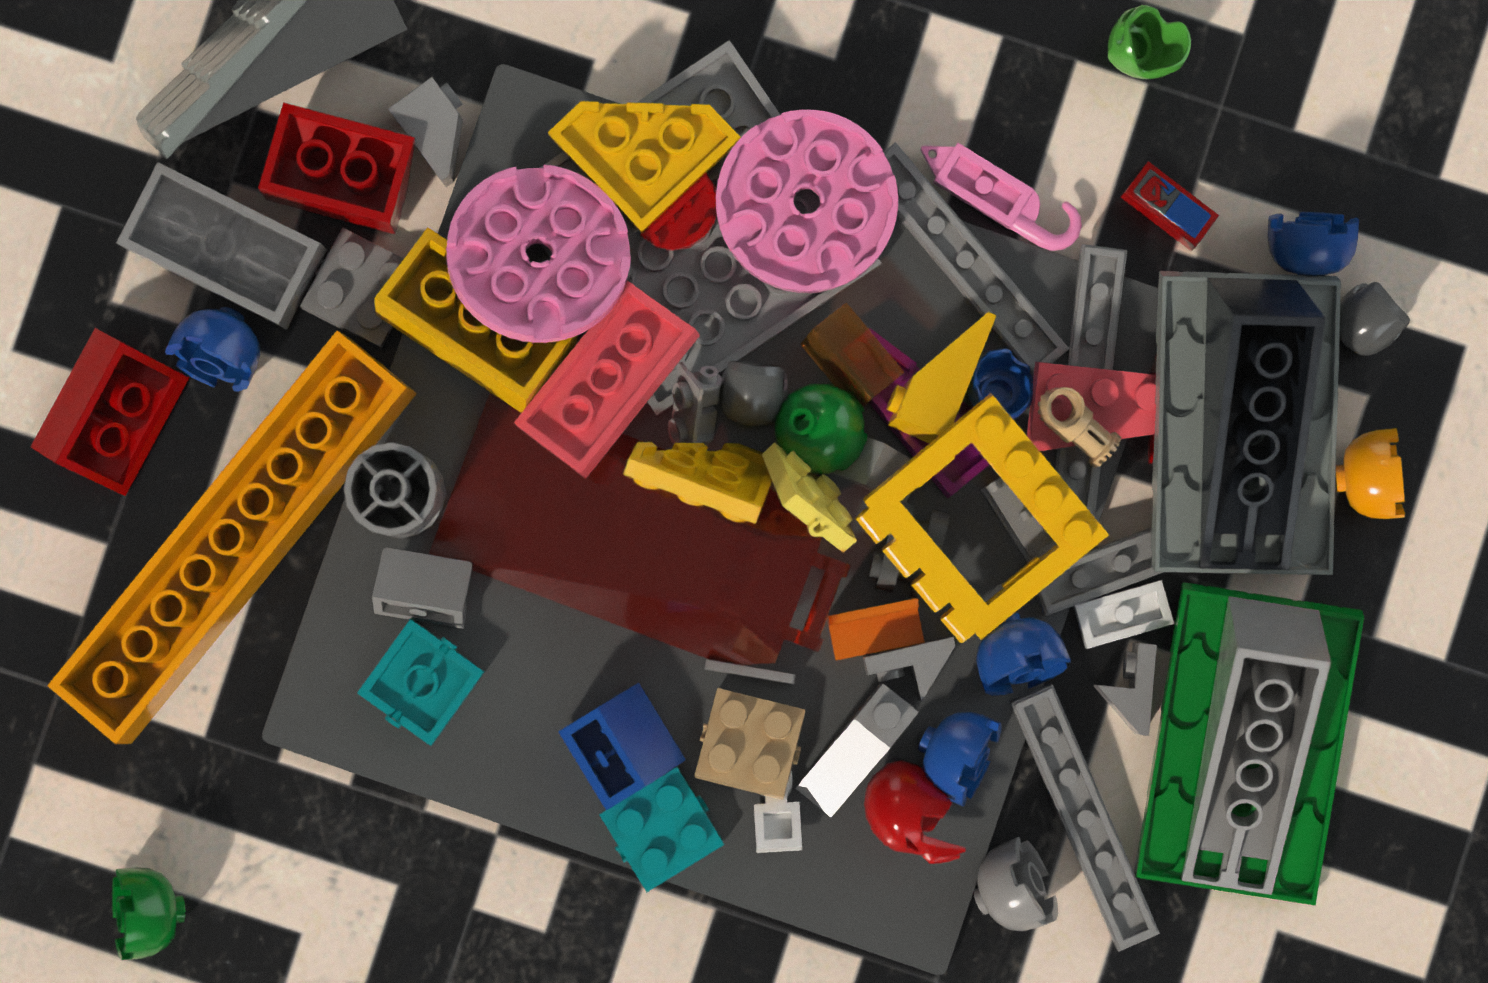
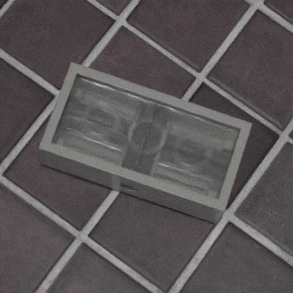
(222, 245)

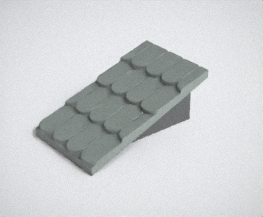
(260, 55)

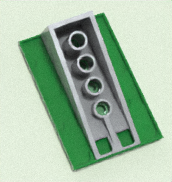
(1249, 743)

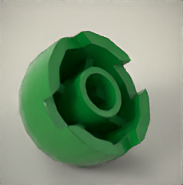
(822, 427)
(144, 912)

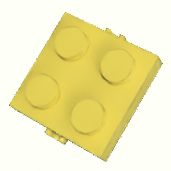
(809, 497)

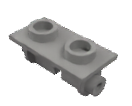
(690, 394)

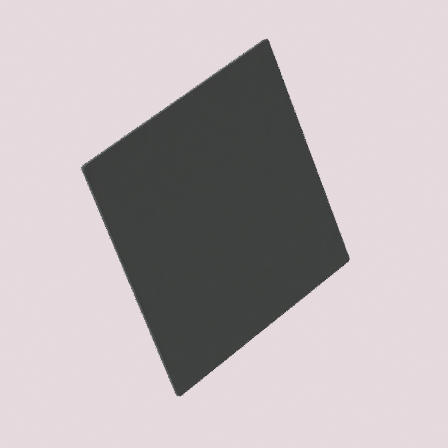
(559, 663)

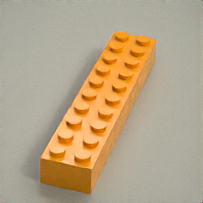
(231, 540)

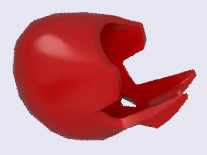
(904, 805)

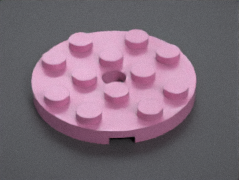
(815, 154)
(535, 298)

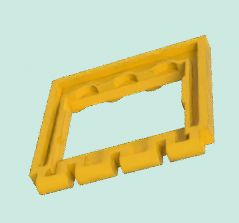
(1031, 481)

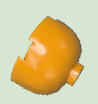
(1373, 475)

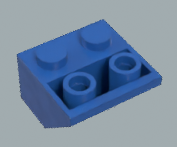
(622, 746)

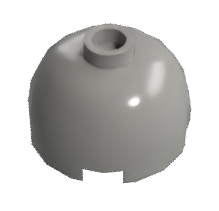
(1014, 888)

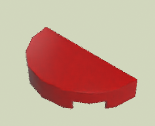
(686, 219)

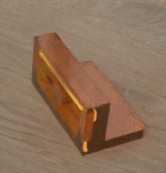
(851, 355)

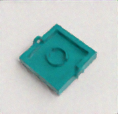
(421, 682)
(662, 829)

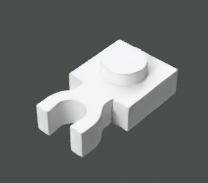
(778, 824)

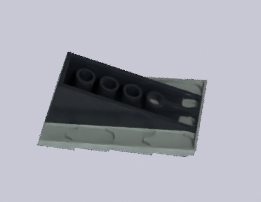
(1245, 423)

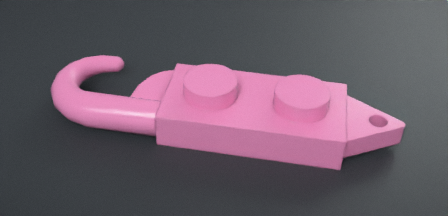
(997, 195)

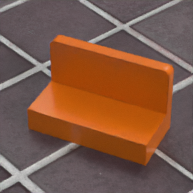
(875, 629)

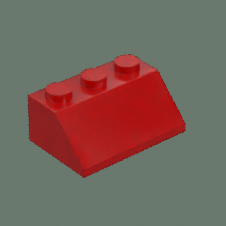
(338, 168)
(109, 412)

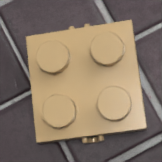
(750, 743)

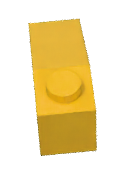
(935, 393)

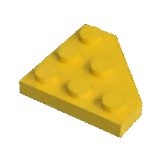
(644, 151)
(724, 479)

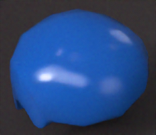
(1005, 378)

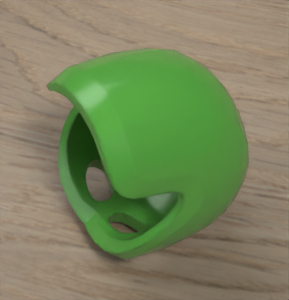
(1147, 44)

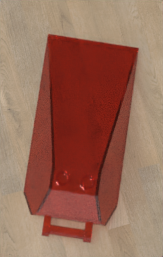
(633, 549)

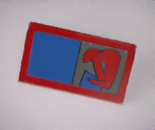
(1170, 206)

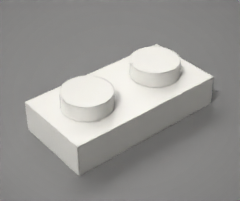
(1123, 614)

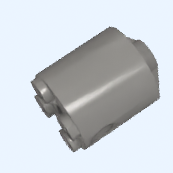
(394, 490)

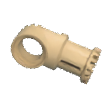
(1079, 427)

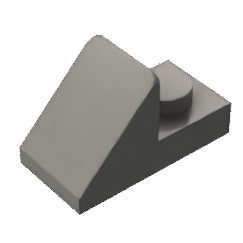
(924, 658)
(1135, 702)

